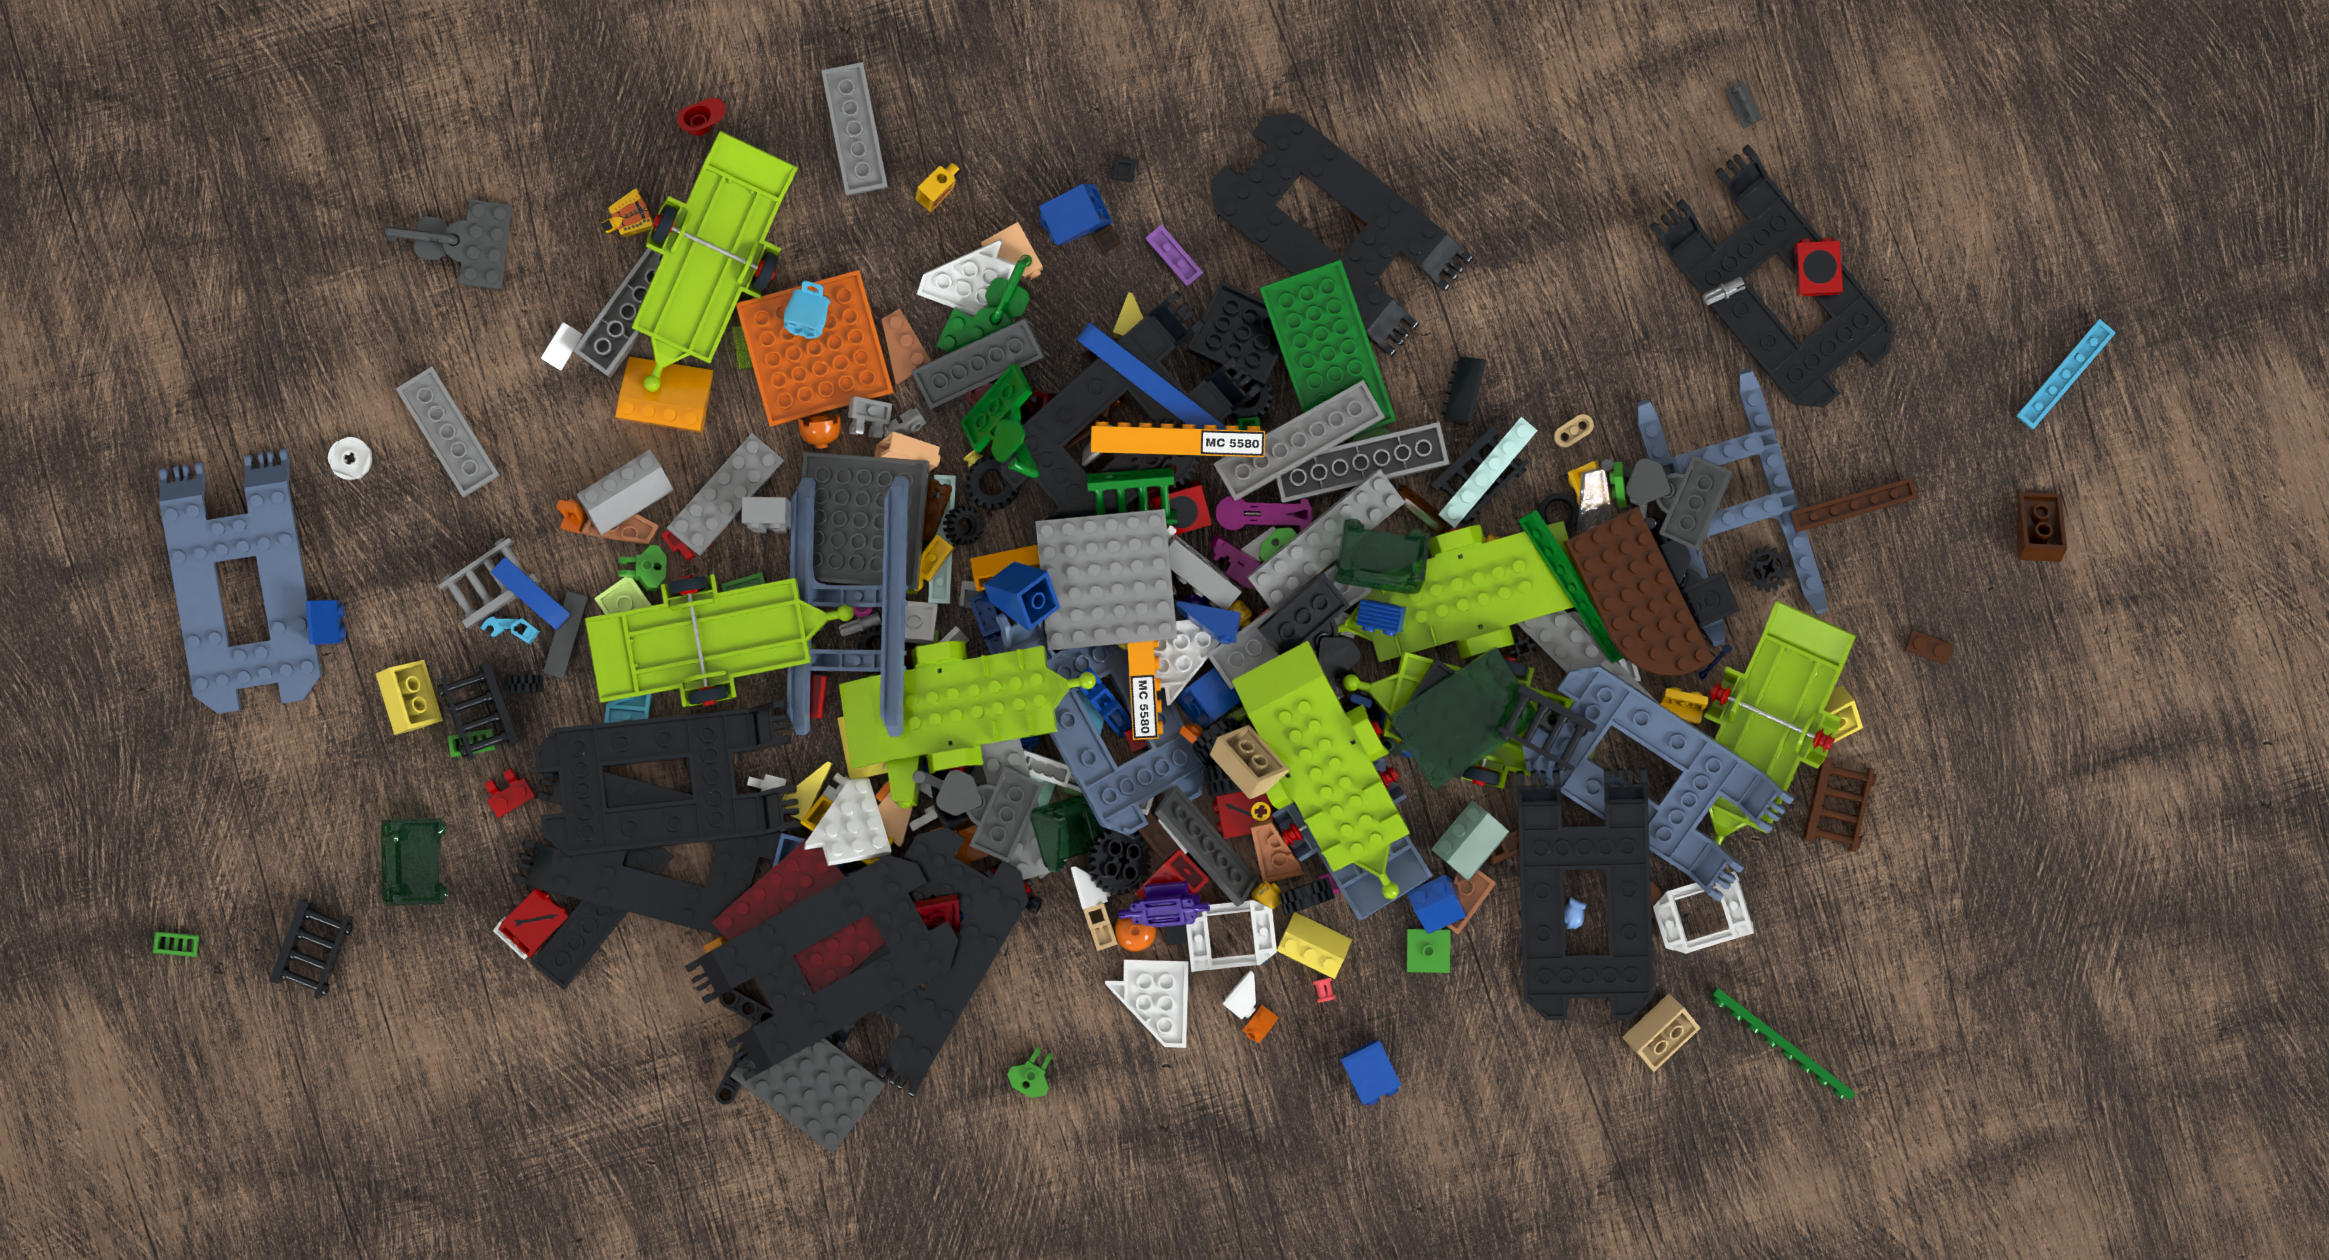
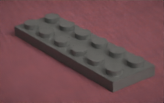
(977, 363)
(1206, 845)

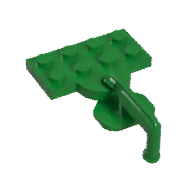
(1004, 302)
(999, 418)

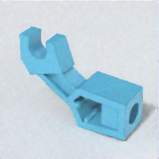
(501, 624)

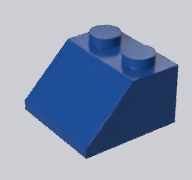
(325, 622)
(1437, 904)

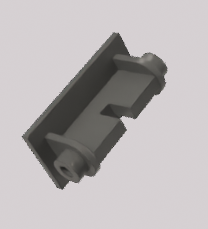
(1743, 104)

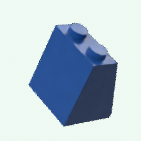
(1075, 214)
(1023, 594)
(1207, 699)
(1370, 1072)

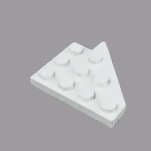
(966, 278)
(1182, 657)
(851, 826)
(1157, 996)

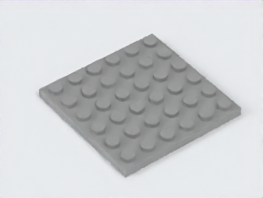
(1108, 579)

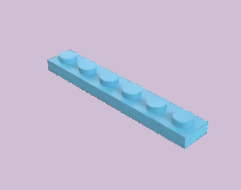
(2065, 374)

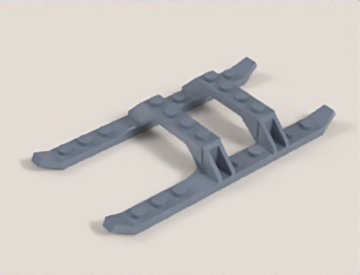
(1777, 505)
(889, 596)

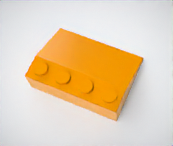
(677, 403)

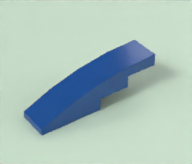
(530, 593)
(986, 618)
(1107, 706)

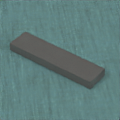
(566, 636)

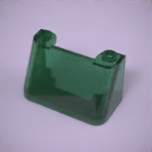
(1382, 558)
(1064, 830)
(411, 862)

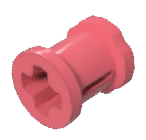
(1324, 990)

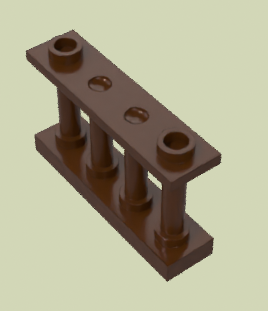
(1822, 790)

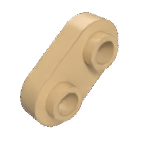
(1573, 431)

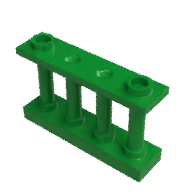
(1133, 479)

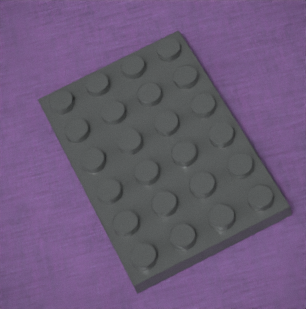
(816, 1090)

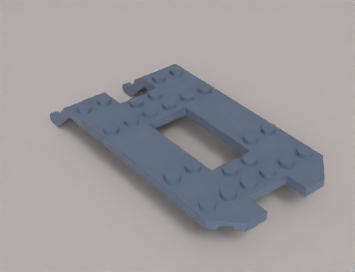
(263, 532)
(1705, 765)
(1108, 789)

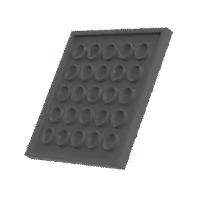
(851, 515)

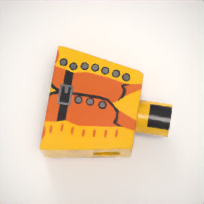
(931, 192)
(629, 215)

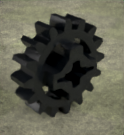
(1776, 573)

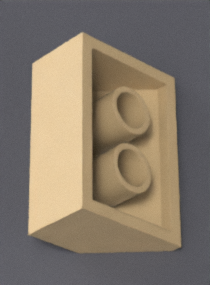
(1248, 761)
(1661, 1032)

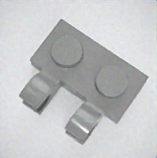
(870, 411)

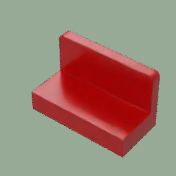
(818, 692)

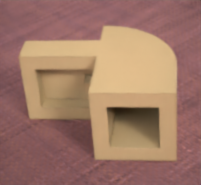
(1100, 926)

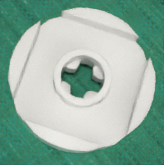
(345, 447)

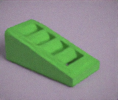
(453, 747)
(157, 940)

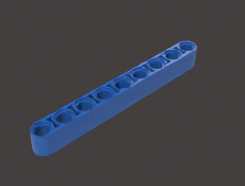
(1145, 378)

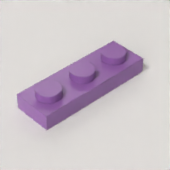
(1174, 255)

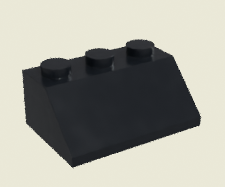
(1463, 390)

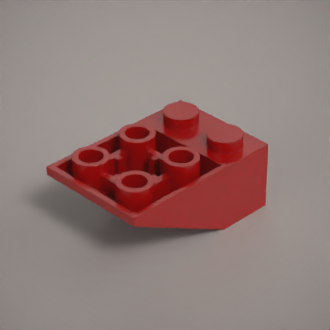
(1177, 868)

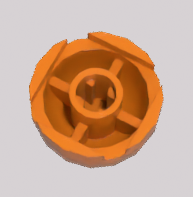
(820, 429)
(1133, 936)

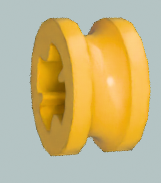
(1264, 816)

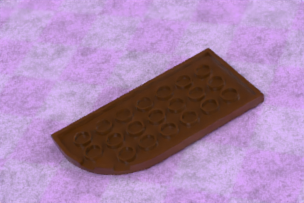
(1638, 596)

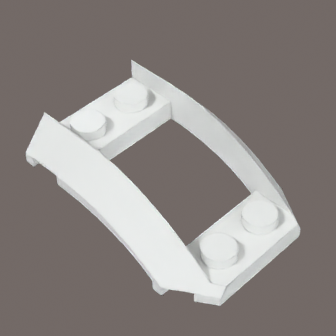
(1671, 924)
(1262, 930)

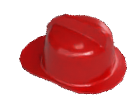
(701, 117)

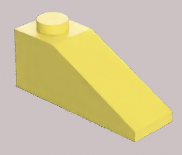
(808, 790)

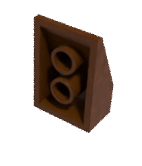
(2040, 527)

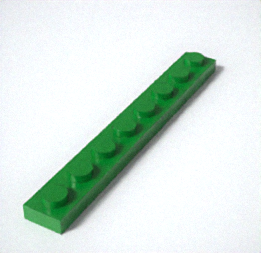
(1568, 579)
(1774, 1039)

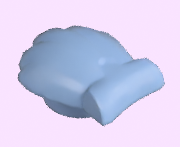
(1574, 913)

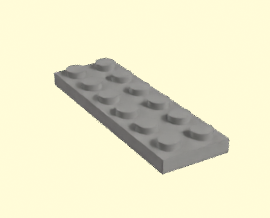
(854, 129)
(447, 432)
(722, 495)

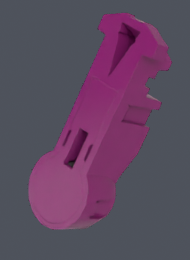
(1238, 514)
(1241, 562)

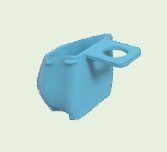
(806, 311)

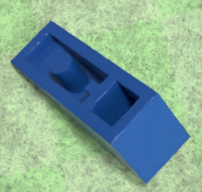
(1216, 622)

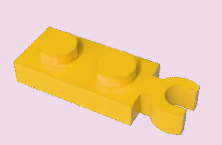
(933, 559)

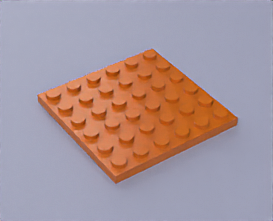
(821, 373)

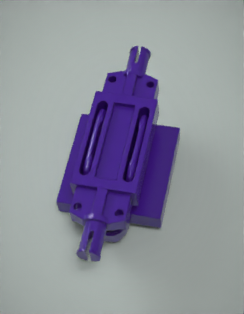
(1166, 906)

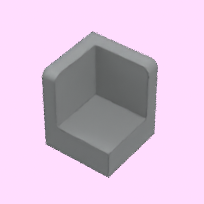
(968, 590)

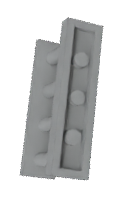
(490, 604)

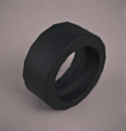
(1564, 498)

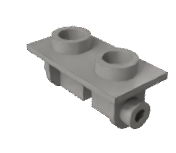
(911, 422)

